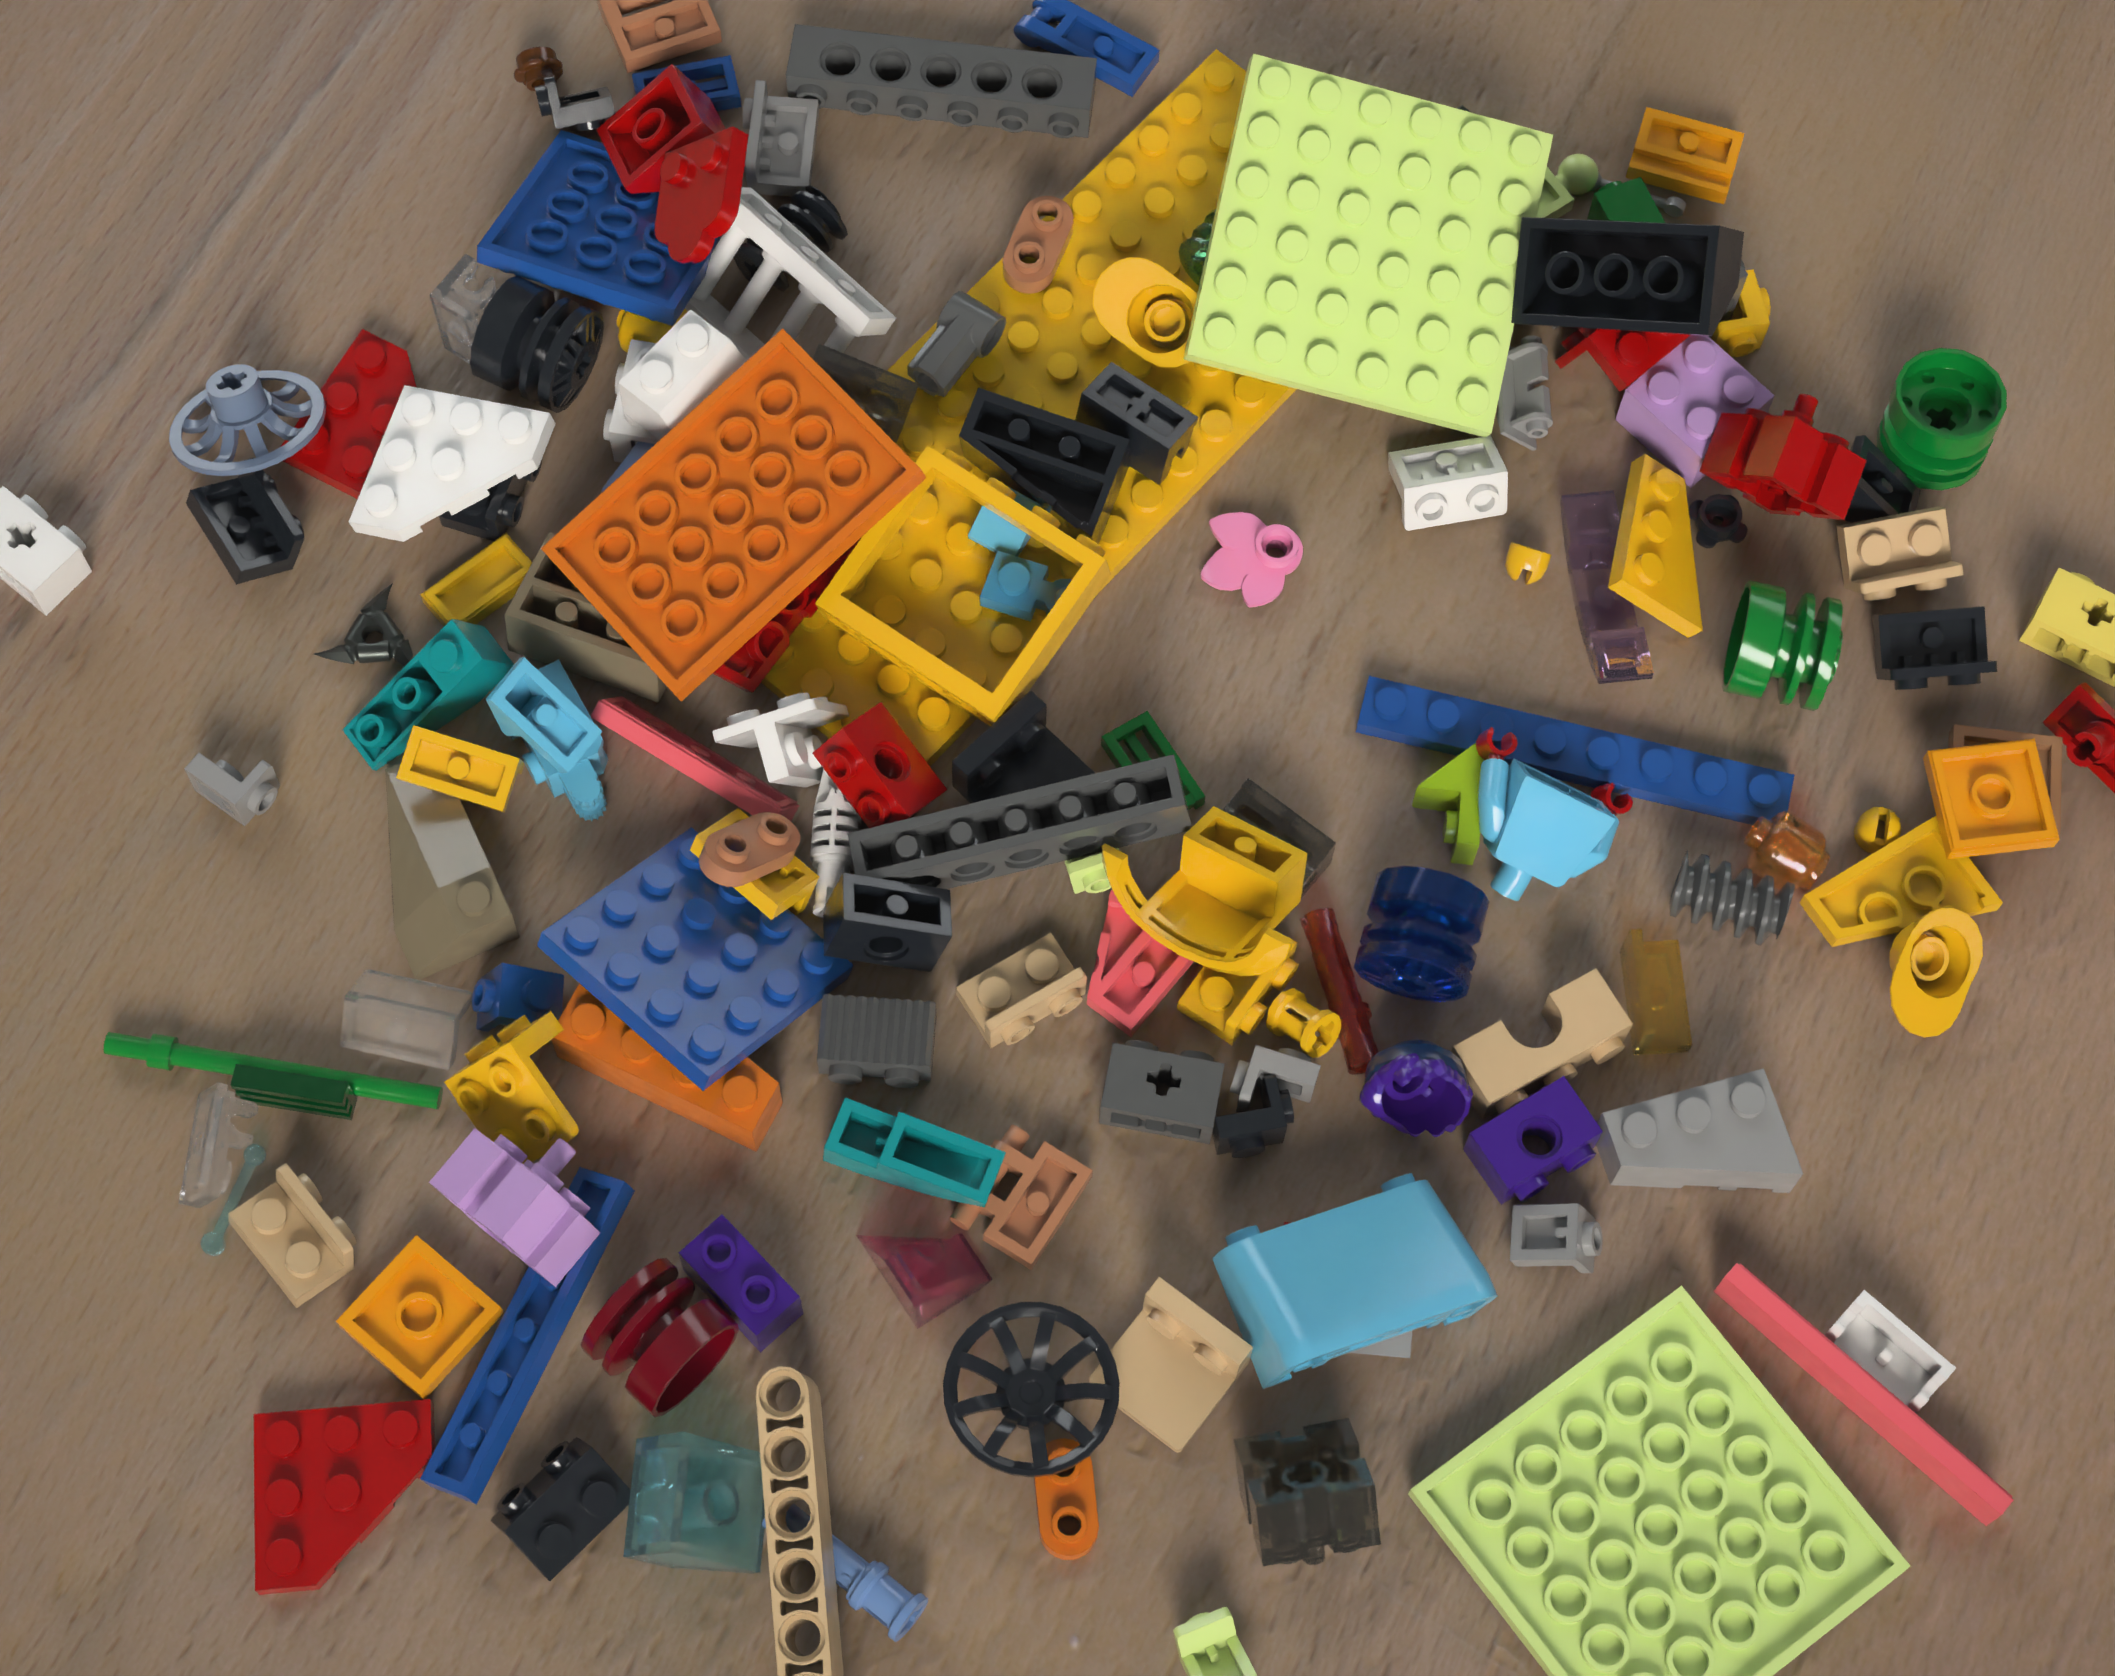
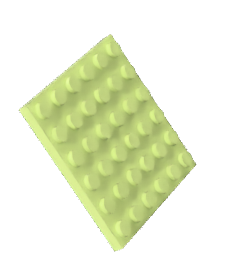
(1367, 246)
(1658, 1514)

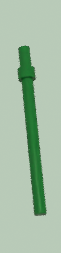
(166, 1052)

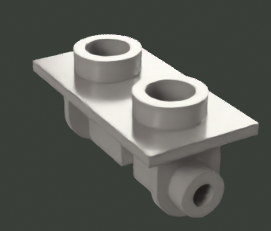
(1522, 410)

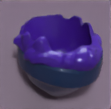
(1417, 1088)

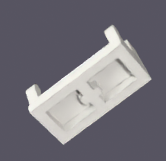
(1890, 1351)

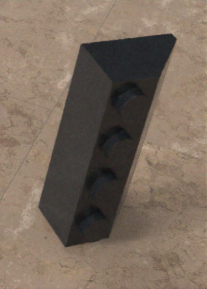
(1625, 275)

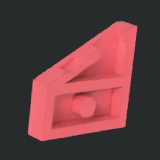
(1130, 971)

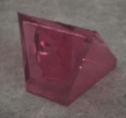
(927, 1272)

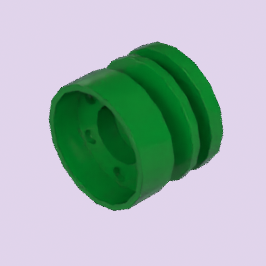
(1942, 417)
(1783, 645)

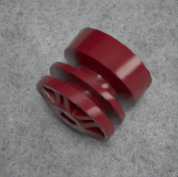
(654, 1332)

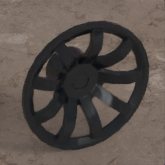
(1031, 1389)

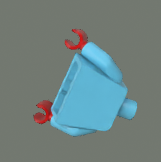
(1540, 822)

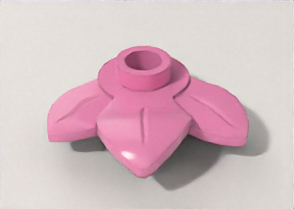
(1244, 560)

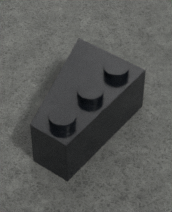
(1048, 458)

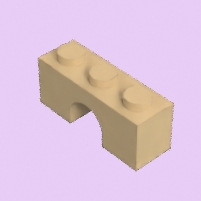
(1585, 1027)

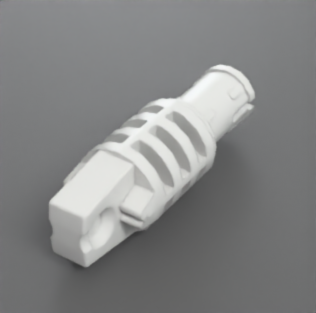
(829, 842)

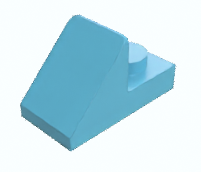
(542, 715)

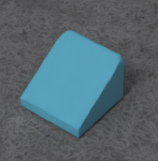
(998, 534)

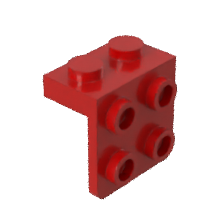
(1619, 352)

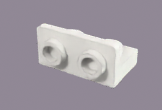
(1449, 482)

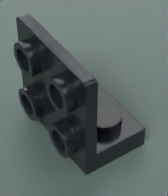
(1015, 756)

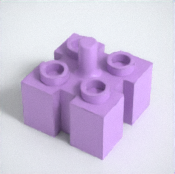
(519, 1201)

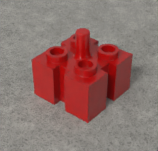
(1784, 461)

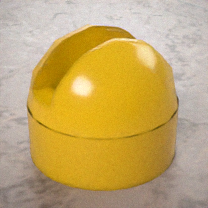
(1526, 558)
(1866, 828)

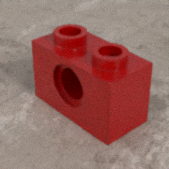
(879, 769)

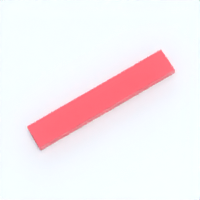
(1864, 1395)

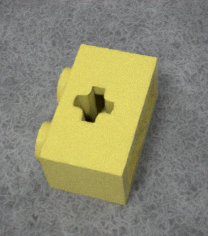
(2062, 626)

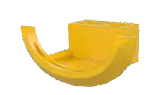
(1222, 899)

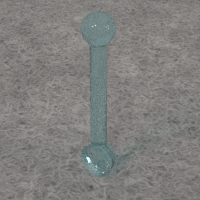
(213, 1242)

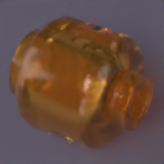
(1787, 850)

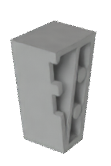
(1702, 1136)

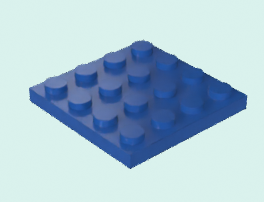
(589, 235)
(692, 962)

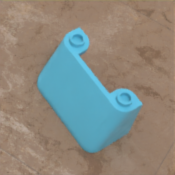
(1350, 1278)

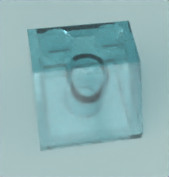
(695, 1504)

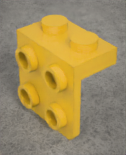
(507, 1091)

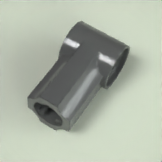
(961, 334)

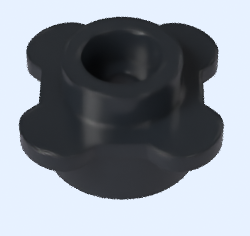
(1721, 507)

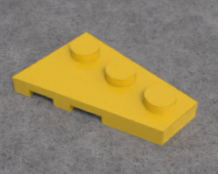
(1655, 548)
(1897, 889)

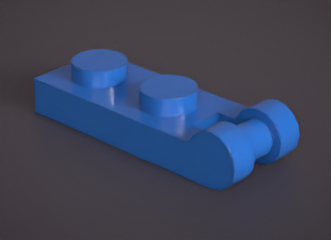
(1121, 57)

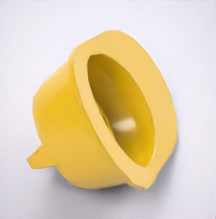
(1145, 309)
(1933, 970)

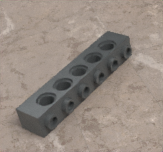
(964, 67)
(1027, 828)

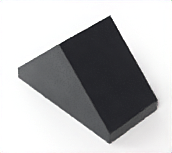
(1882, 486)

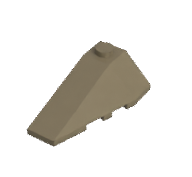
(441, 881)

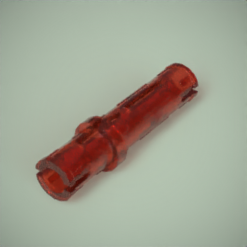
(1340, 988)

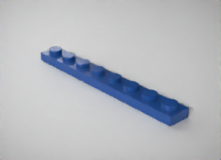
(1577, 752)

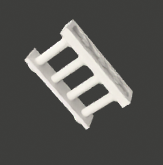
(793, 252)

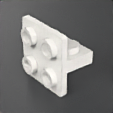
(784, 737)

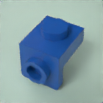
(516, 991)

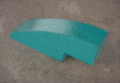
(912, 1154)

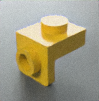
(1749, 321)

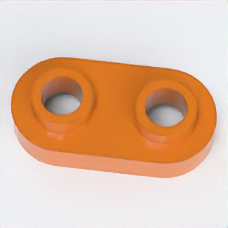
(1067, 1497)

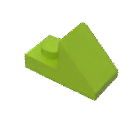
(1456, 792)

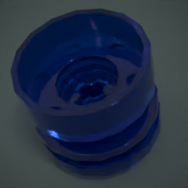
(1421, 934)

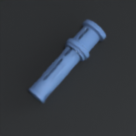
(868, 1584)

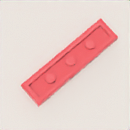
(692, 758)

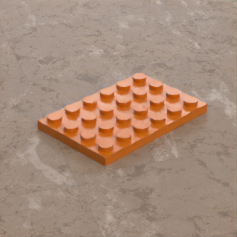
(733, 514)

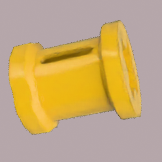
(1303, 1023)

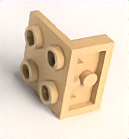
(1174, 1365)

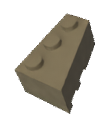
(556, 622)

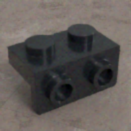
(248, 525)
(1932, 645)
(562, 1506)

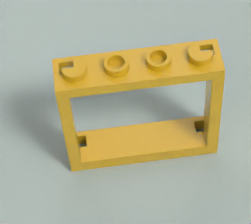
(1038, 523)

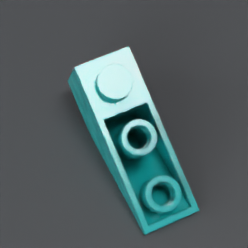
(430, 691)

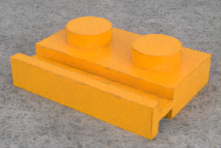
(1685, 155)

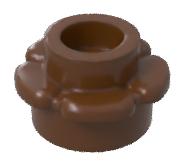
(532, 61)

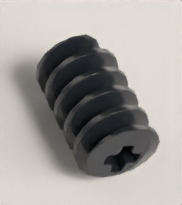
(812, 215)

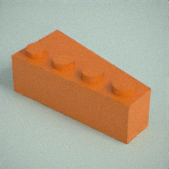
(735, 1106)

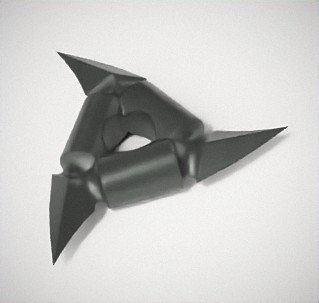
(372, 619)

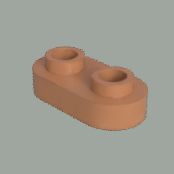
(1038, 240)
(749, 849)

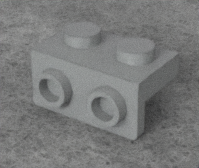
(779, 142)

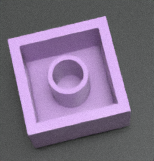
(1681, 401)

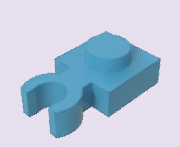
(1020, 587)

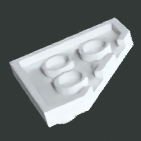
(443, 458)

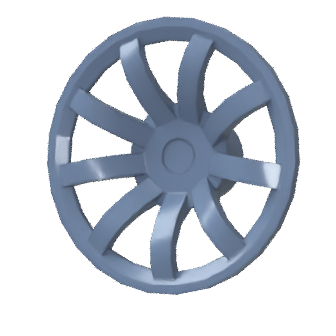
(242, 403)

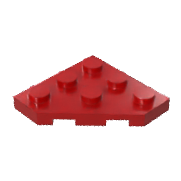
(358, 409)
(329, 1483)

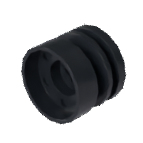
(536, 343)

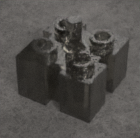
(1307, 1493)

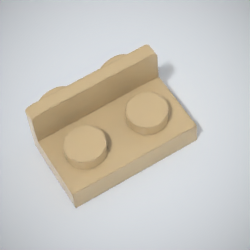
(1897, 553)
(1022, 991)
(295, 1236)

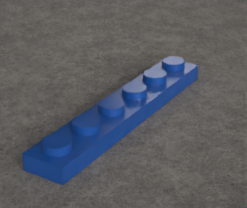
(520, 1353)

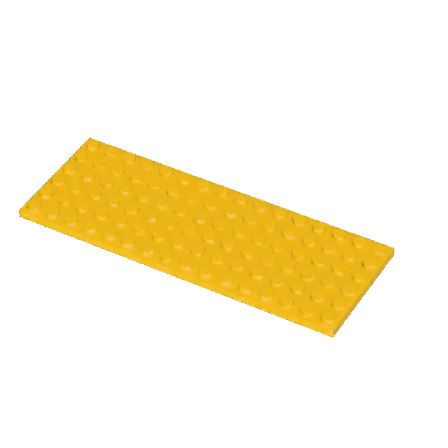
(931, 574)

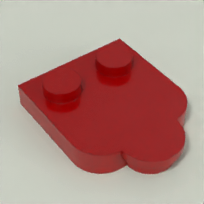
(700, 193)

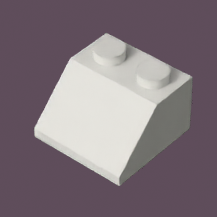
(678, 374)

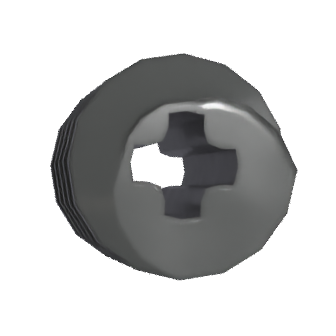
(1730, 898)

